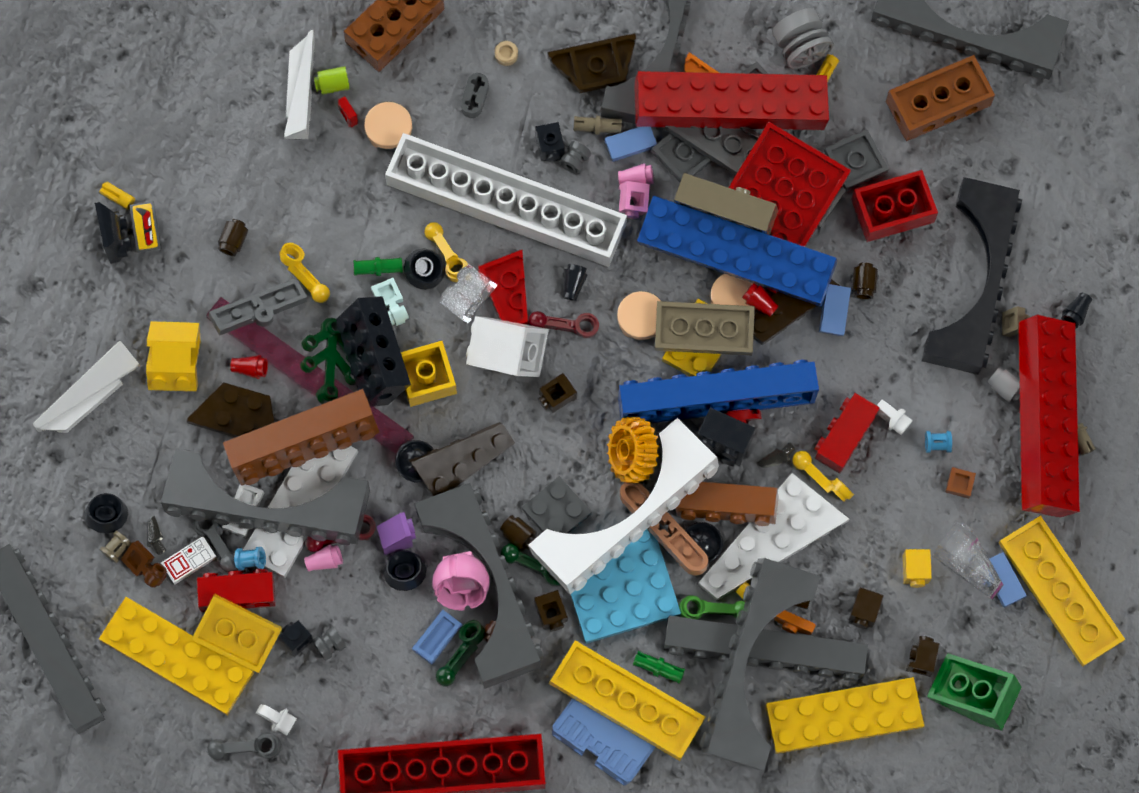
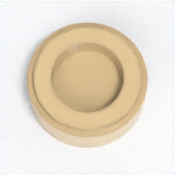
(506, 53)

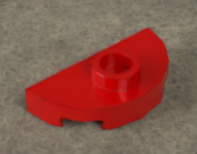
(745, 415)

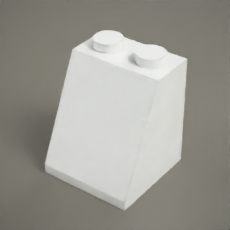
(506, 347)

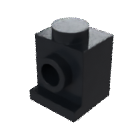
(295, 637)

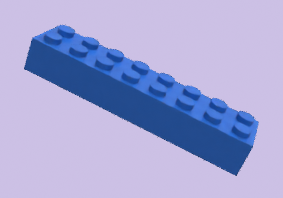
(737, 251)
(724, 391)

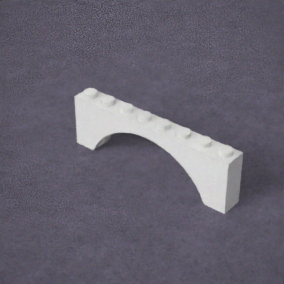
(579, 556)

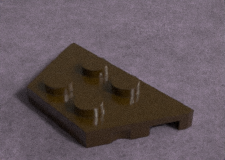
(595, 63)
(233, 411)

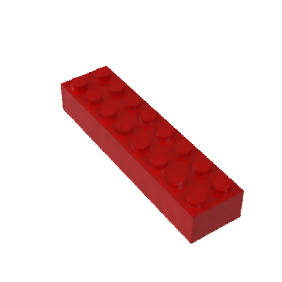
(731, 100)
(1048, 416)
(446, 766)

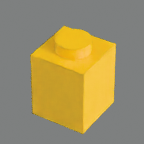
(917, 567)

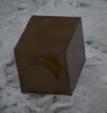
(865, 608)

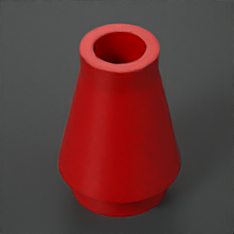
(758, 297)
(250, 366)

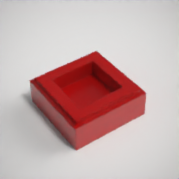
(347, 112)

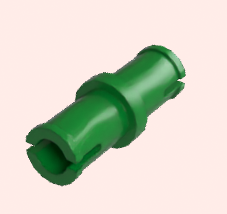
(377, 266)
(659, 667)

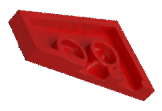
(510, 292)

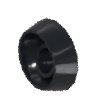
(424, 269)
(408, 451)
(106, 513)
(707, 538)
(411, 574)

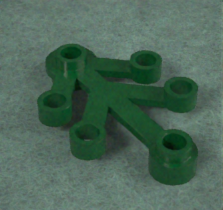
(331, 358)

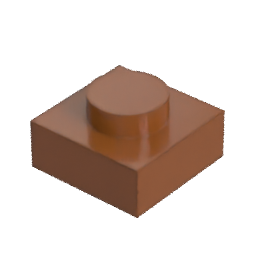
(960, 482)

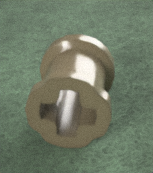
(115, 547)

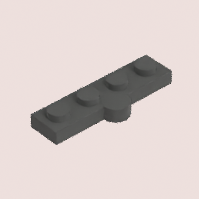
(258, 307)

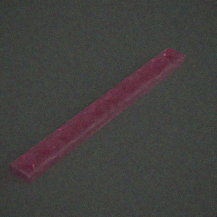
(288, 362)

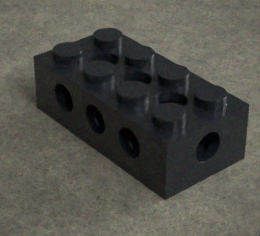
(373, 350)

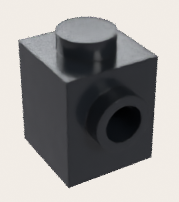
(550, 142)

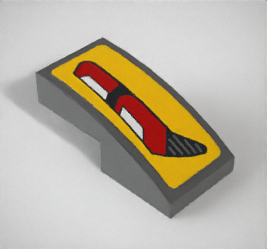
(145, 226)

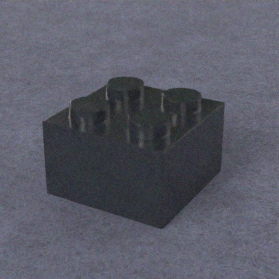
(726, 437)

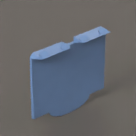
(617, 749)

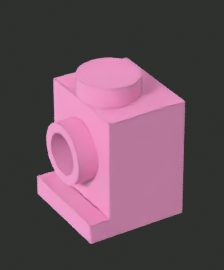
(639, 194)

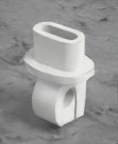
(897, 419)
(281, 721)

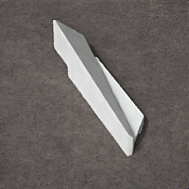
(300, 88)
(88, 391)

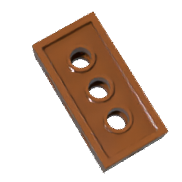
(394, 34)
(944, 84)

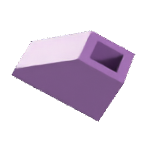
(396, 534)

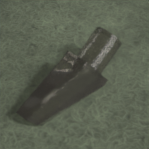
(777, 457)
(154, 536)

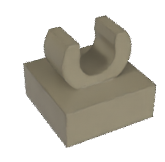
(1011, 320)

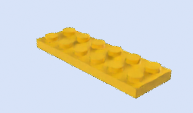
(1061, 591)
(175, 656)
(627, 700)
(844, 715)

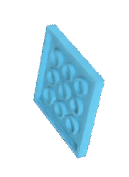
(627, 593)

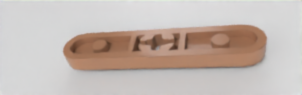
(679, 544)

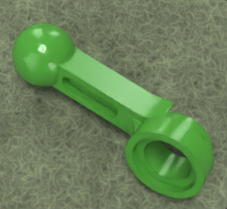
(709, 607)

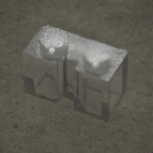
(468, 293)

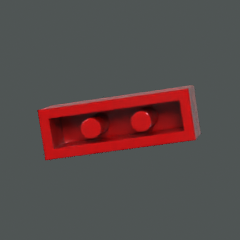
(846, 432)
(244, 590)

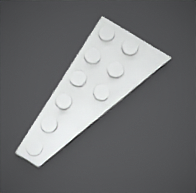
(800, 520)

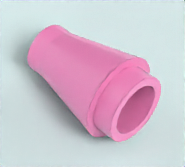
(641, 173)
(325, 558)

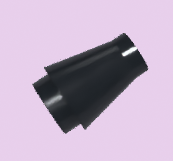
(573, 281)
(1077, 310)

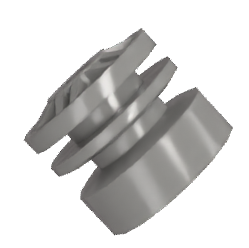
(802, 38)

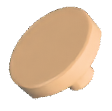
(386, 124)
(729, 291)
(638, 315)

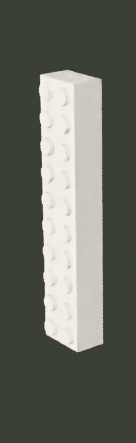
(506, 199)

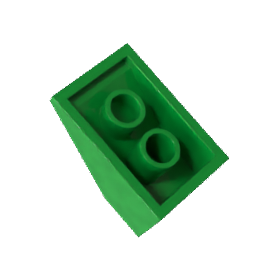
(975, 691)

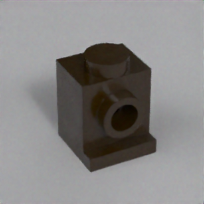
(560, 386)
(549, 602)
(923, 656)

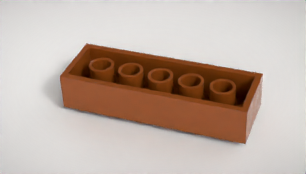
(301, 438)

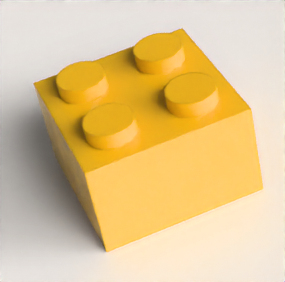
(428, 373)

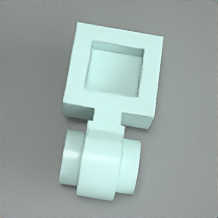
(391, 297)

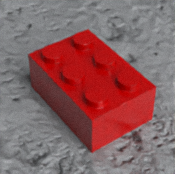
(894, 205)

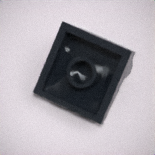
(112, 233)

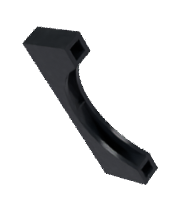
(992, 213)

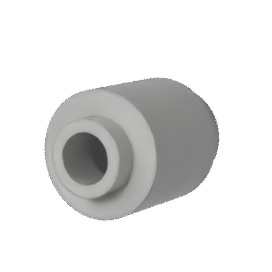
(1005, 384)

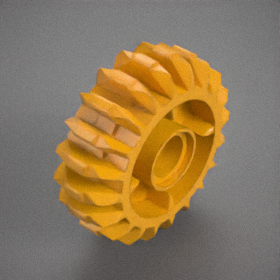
(632, 449)

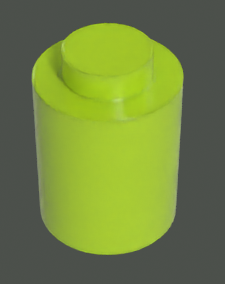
(332, 80)

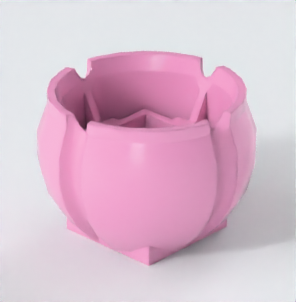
(460, 581)

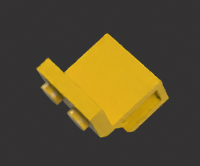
(173, 356)

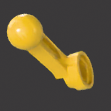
(434, 232)
(319, 292)
(803, 461)

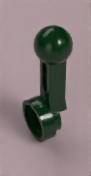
(513, 555)
(446, 675)

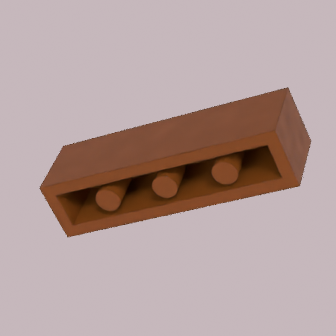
(730, 503)

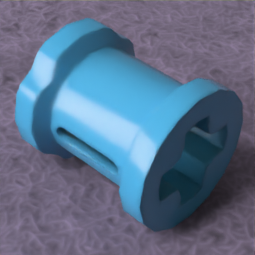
(931, 445)
(250, 558)

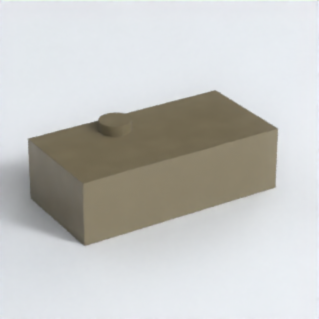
(726, 203)

